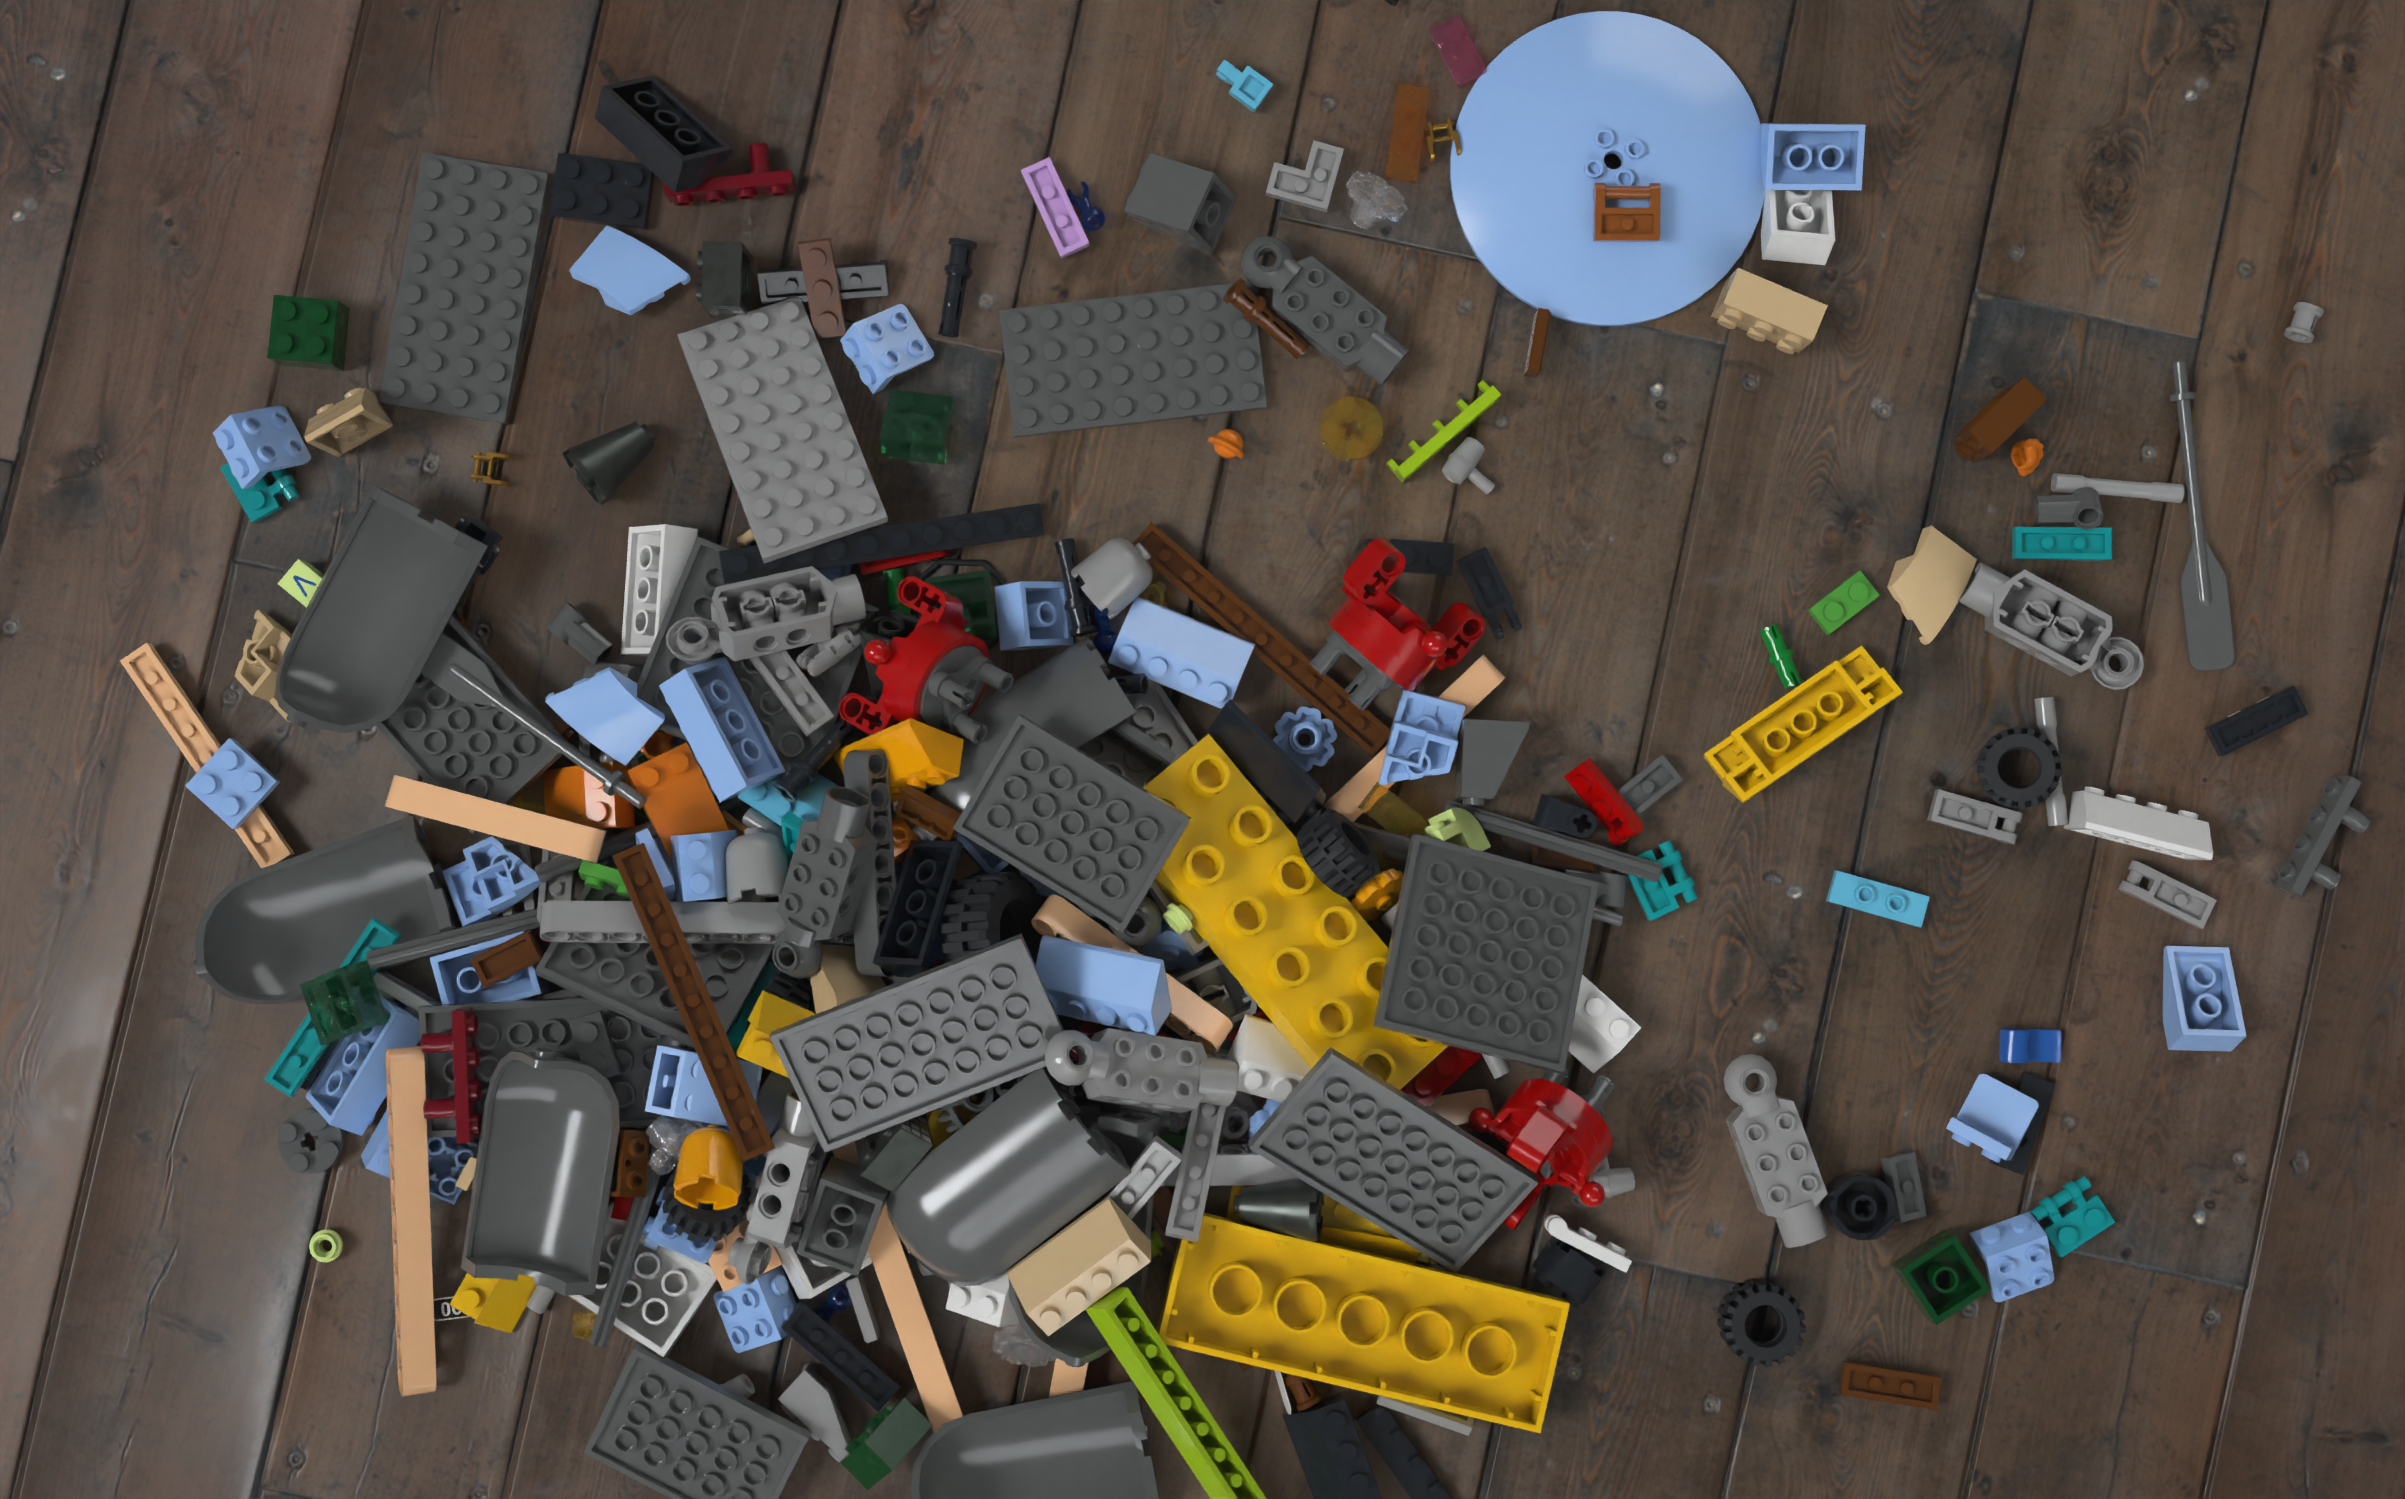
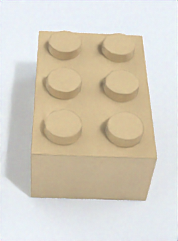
(1768, 311)

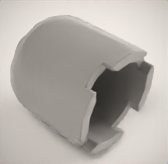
(1115, 574)
(755, 866)

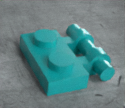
(262, 498)
(1658, 897)
(2077, 1224)

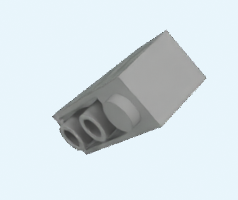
(816, 1405)

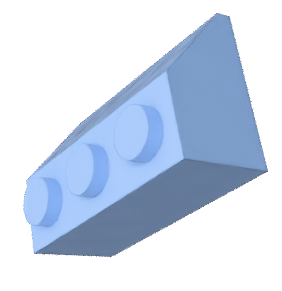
(1812, 156)

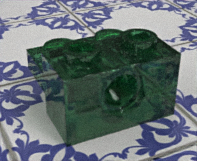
(916, 427)
(976, 597)
(343, 1002)

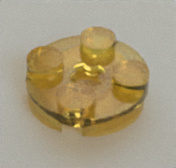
(1368, 423)

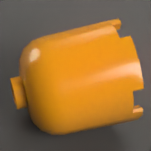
(709, 1169)

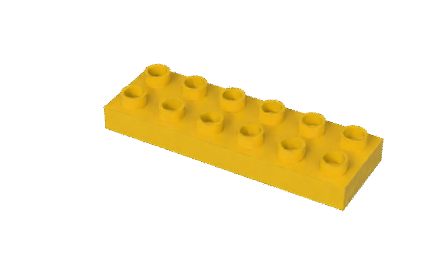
(1275, 922)
(1364, 1322)

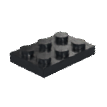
(601, 191)

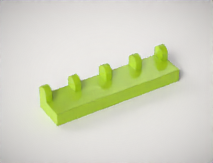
(1447, 433)

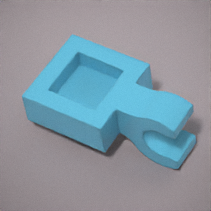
(1248, 86)

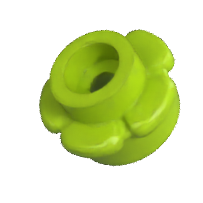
(1156, 1244)

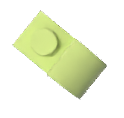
(1458, 828)

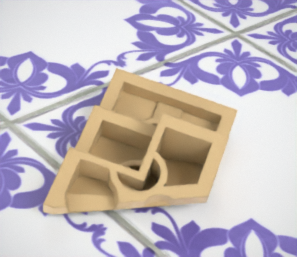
(1931, 581)
(262, 659)

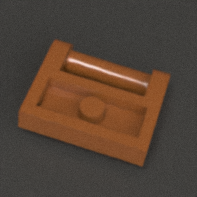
(1626, 223)

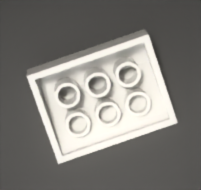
(659, 1293)

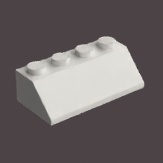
(652, 573)
(2139, 825)
(1598, 1027)
(1266, 1060)

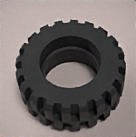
(988, 911)

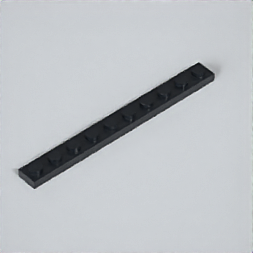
(892, 542)

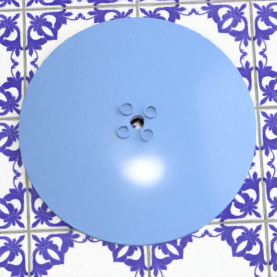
(1539, 142)

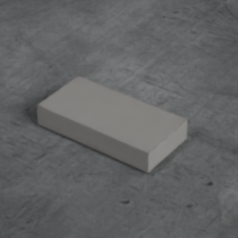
(863, 1308)

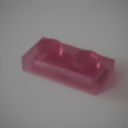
(1458, 51)

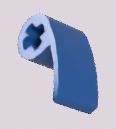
(2029, 1045)

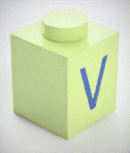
(301, 581)

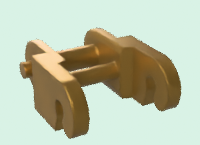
(1452, 136)
(491, 457)

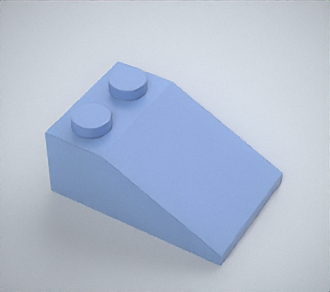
(2200, 999)

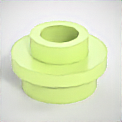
(1178, 918)
(316, 1245)

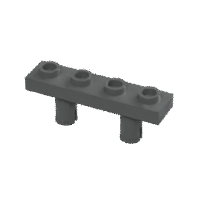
(2321, 826)

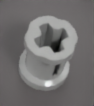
(2303, 322)

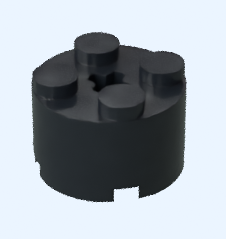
(1876, 1202)

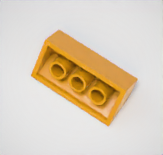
(915, 755)

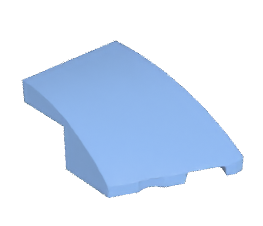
(626, 271)
(608, 713)
(1421, 737)
(488, 881)

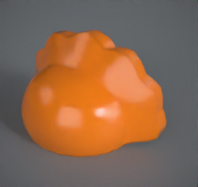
(1228, 444)
(2029, 455)
(657, 744)

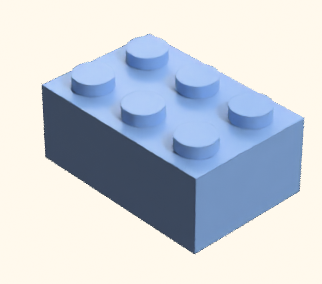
(460, 983)

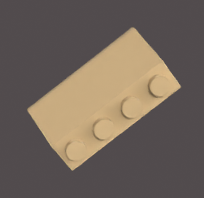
(1079, 1265)

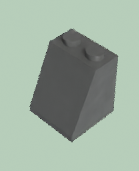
(1181, 202)
(1485, 757)

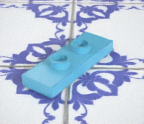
(1877, 898)

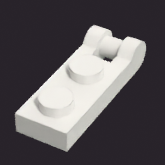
(1585, 1241)

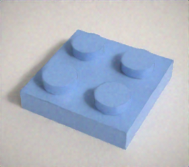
(233, 783)

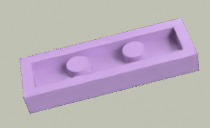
(1055, 207)

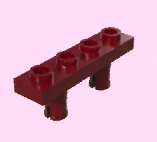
(744, 186)
(465, 1060)

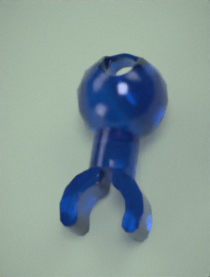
(1090, 214)
(1105, 638)
(835, 1301)

